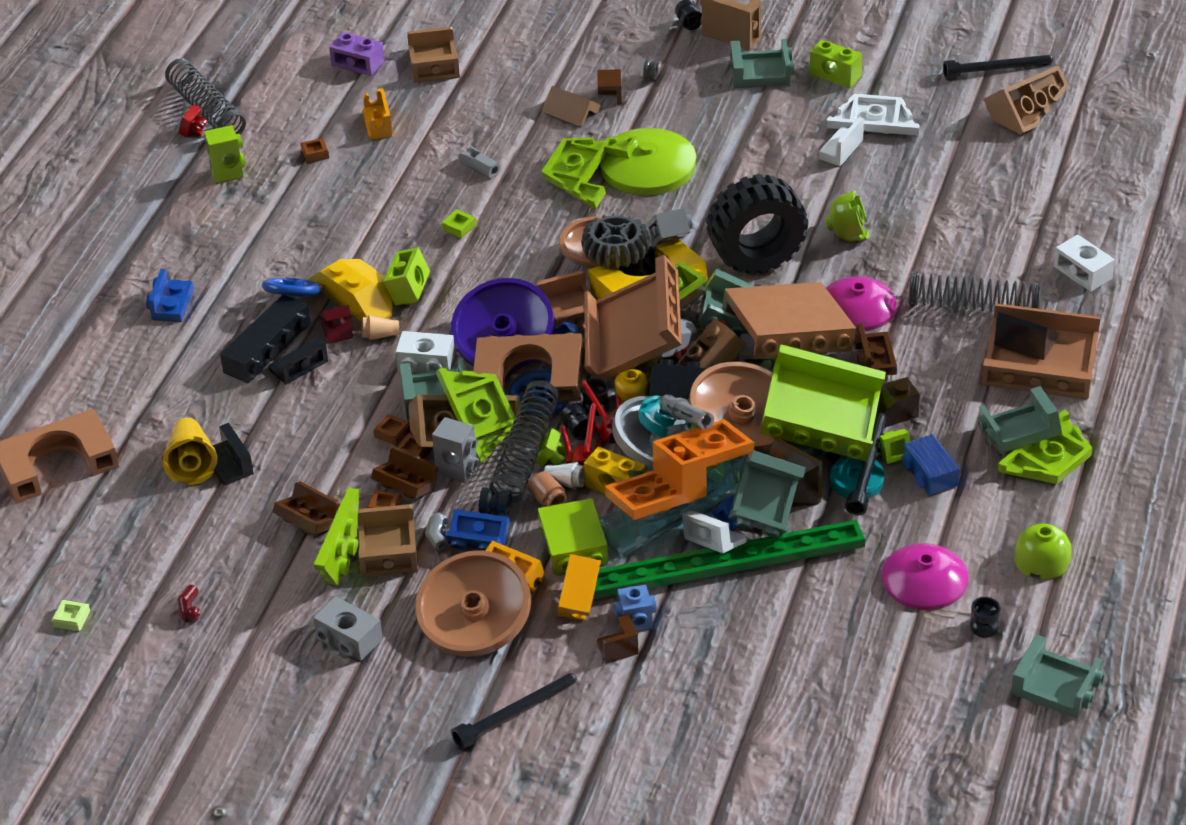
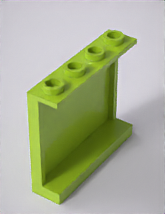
(822, 402)

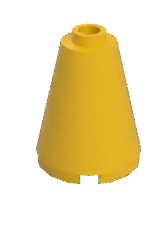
(189, 453)

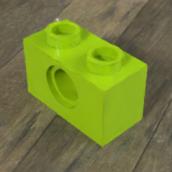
(835, 63)
(224, 153)
(406, 276)

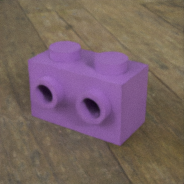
(356, 53)

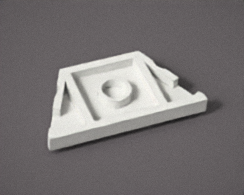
(879, 113)

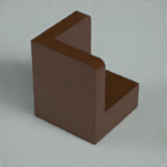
(610, 83)
(619, 644)

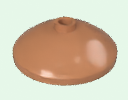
(571, 242)

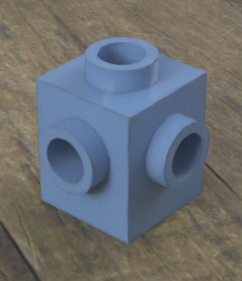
(638, 605)

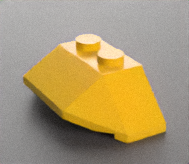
(356, 285)

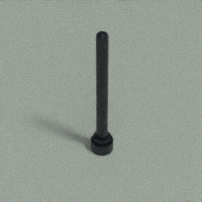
(953, 69)
(857, 501)
(466, 734)

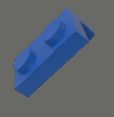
(476, 530)

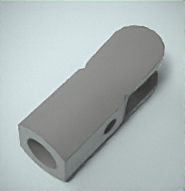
(479, 162)

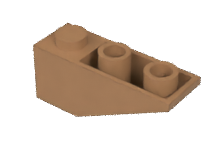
(714, 346)

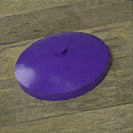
(500, 310)

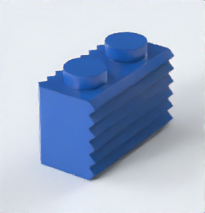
(930, 465)

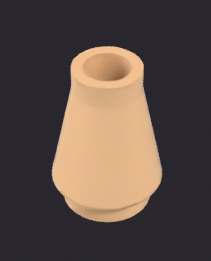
(377, 327)

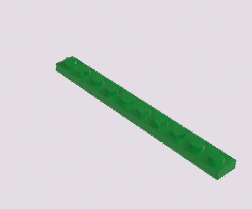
(750, 555)

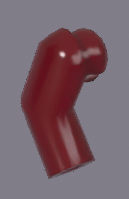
(185, 600)

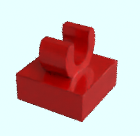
(192, 122)

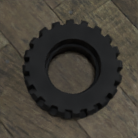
(742, 204)

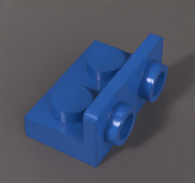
(169, 298)

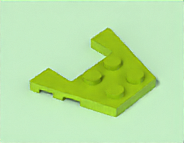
(576, 162)

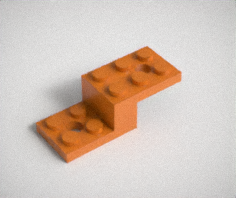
(679, 469)

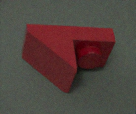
(336, 324)

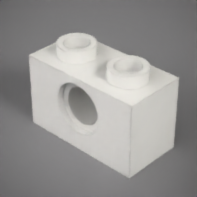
(1084, 263)
(425, 351)

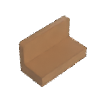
(568, 106)

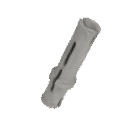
(681, 409)

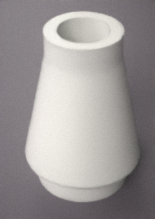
(568, 475)

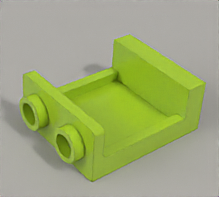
(572, 530)

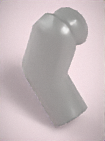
(433, 531)

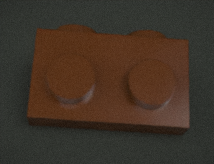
(875, 351)
(406, 473)
(307, 509)

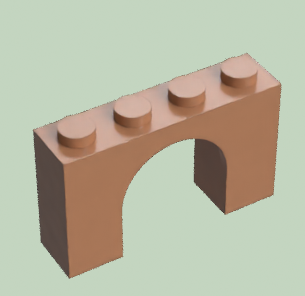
(561, 351)
(76, 433)

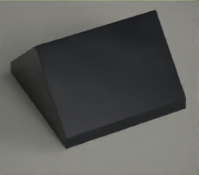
(1024, 336)

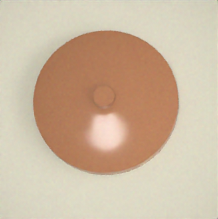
(735, 394)
(473, 603)

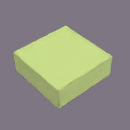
(70, 615)

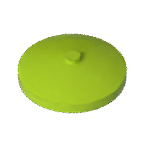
(655, 167)

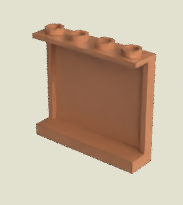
(792, 316)
(633, 323)
(1066, 367)

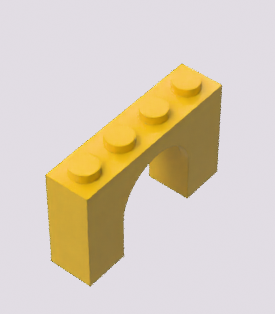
(606, 281)

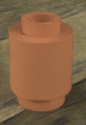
(546, 490)

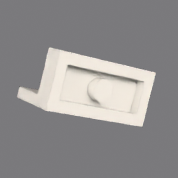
(843, 143)
(710, 532)

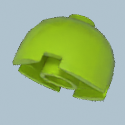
(847, 218)
(1043, 551)

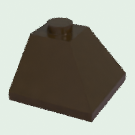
(898, 401)
(810, 486)

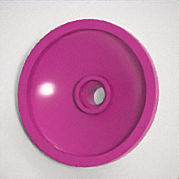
(864, 300)
(925, 576)

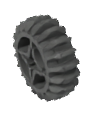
(615, 241)

